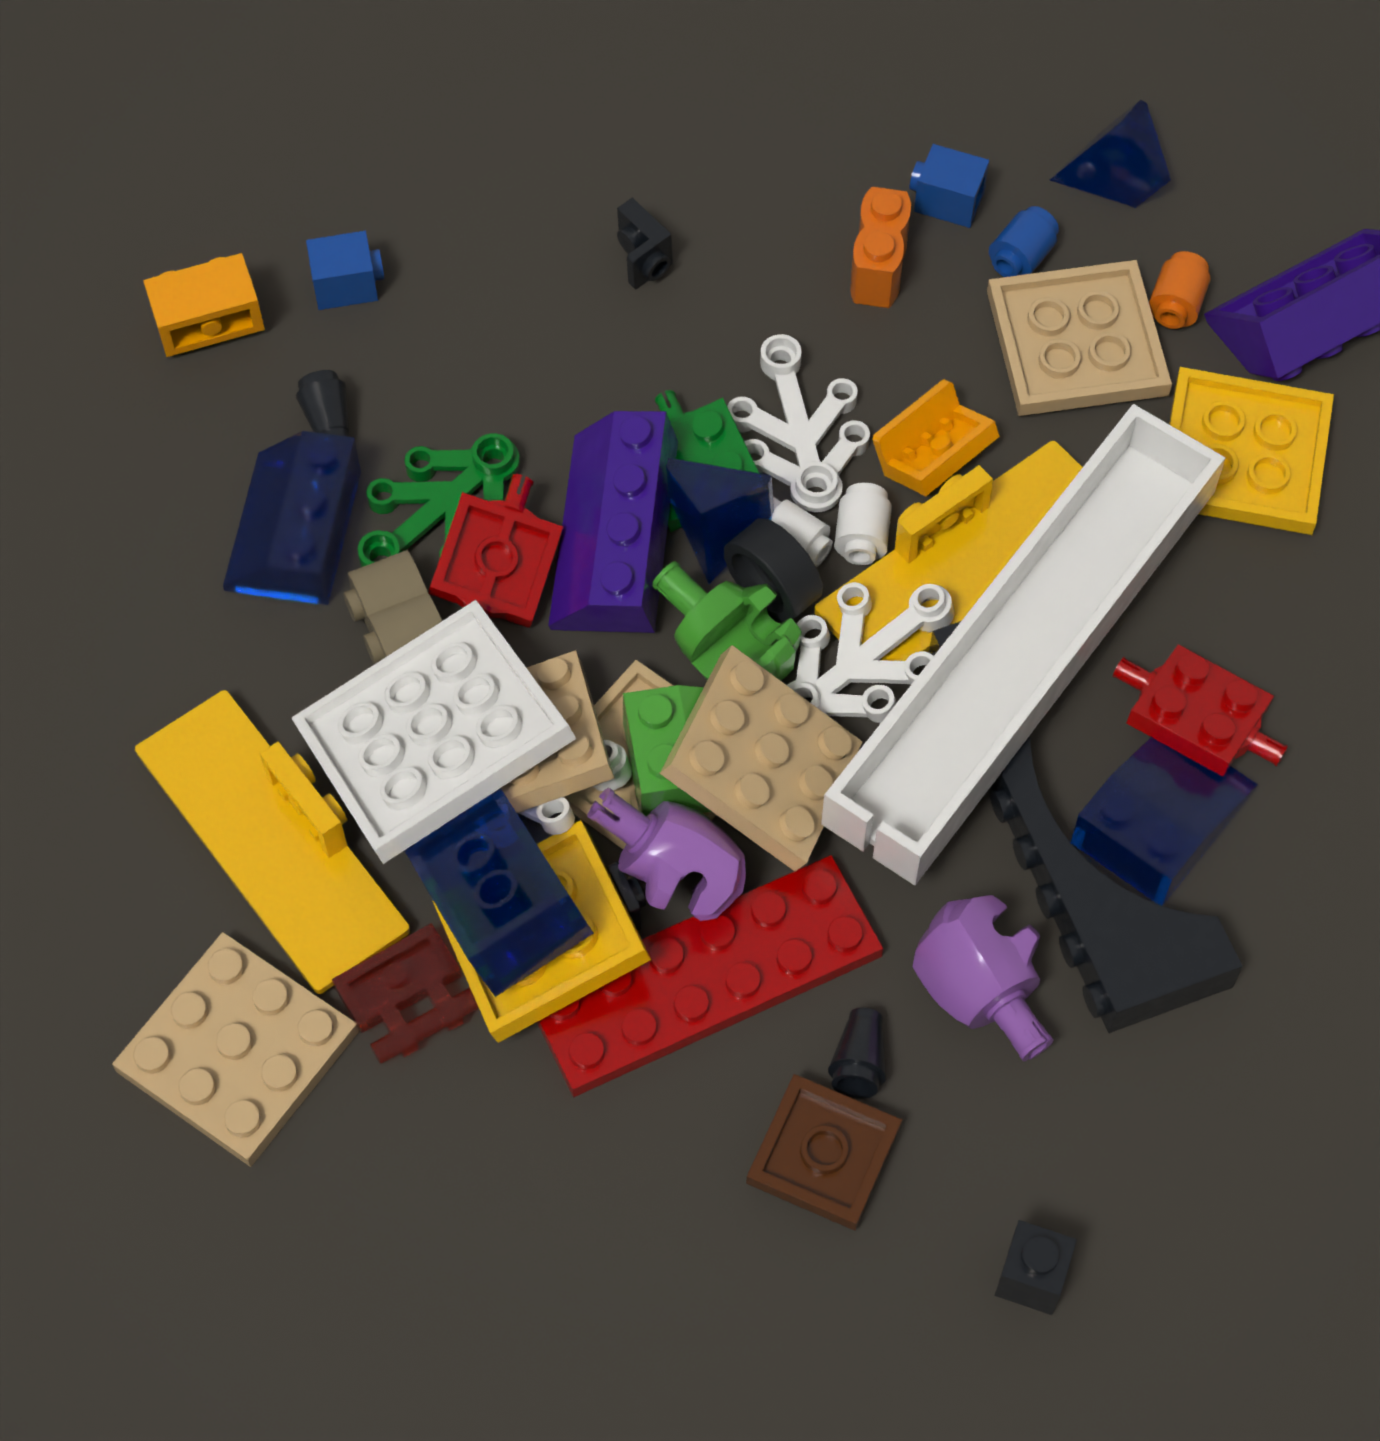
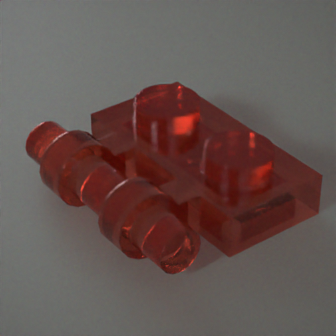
(397, 979)

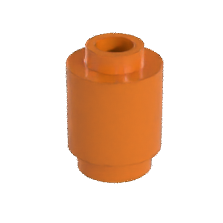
(1180, 290)

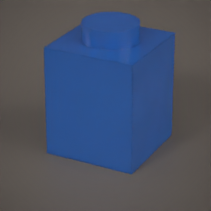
(949, 185)
(344, 269)

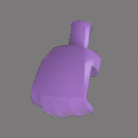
(670, 846)
(982, 973)

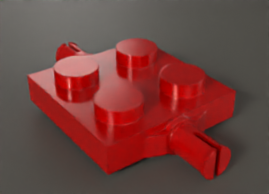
(497, 555)
(1200, 710)

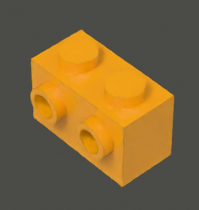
(204, 304)

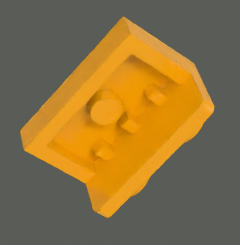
(932, 439)

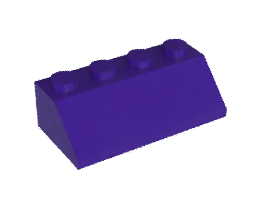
(1305, 309)
(614, 525)

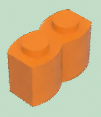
(880, 247)

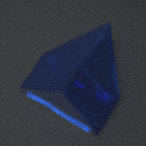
(1120, 161)
(716, 507)

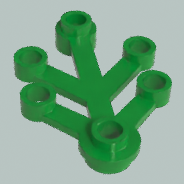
(439, 496)

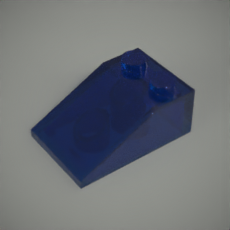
(1158, 817)
(498, 893)

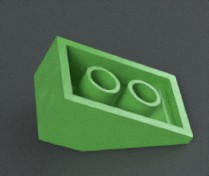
(651, 729)

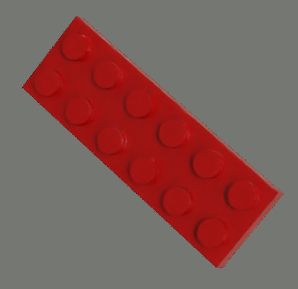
(714, 975)

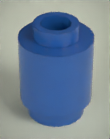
(1024, 242)

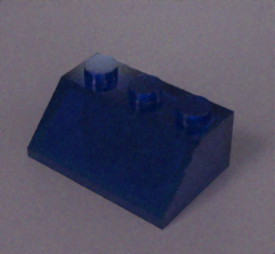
(295, 519)

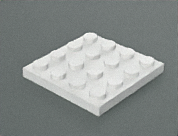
(432, 730)

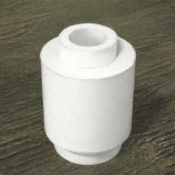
(863, 523)
(805, 528)

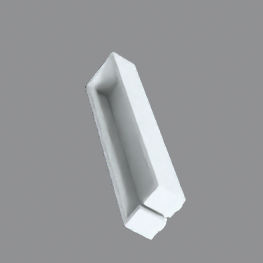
(1021, 644)

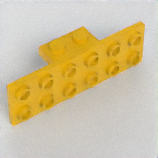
(957, 542)
(274, 838)

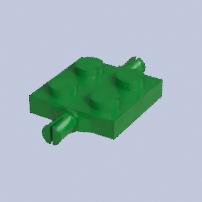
(706, 438)

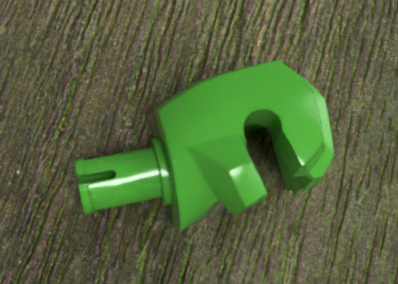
(728, 618)

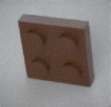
(824, 1152)

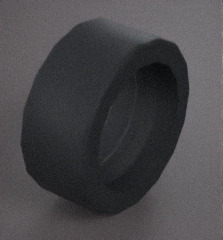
(774, 557)

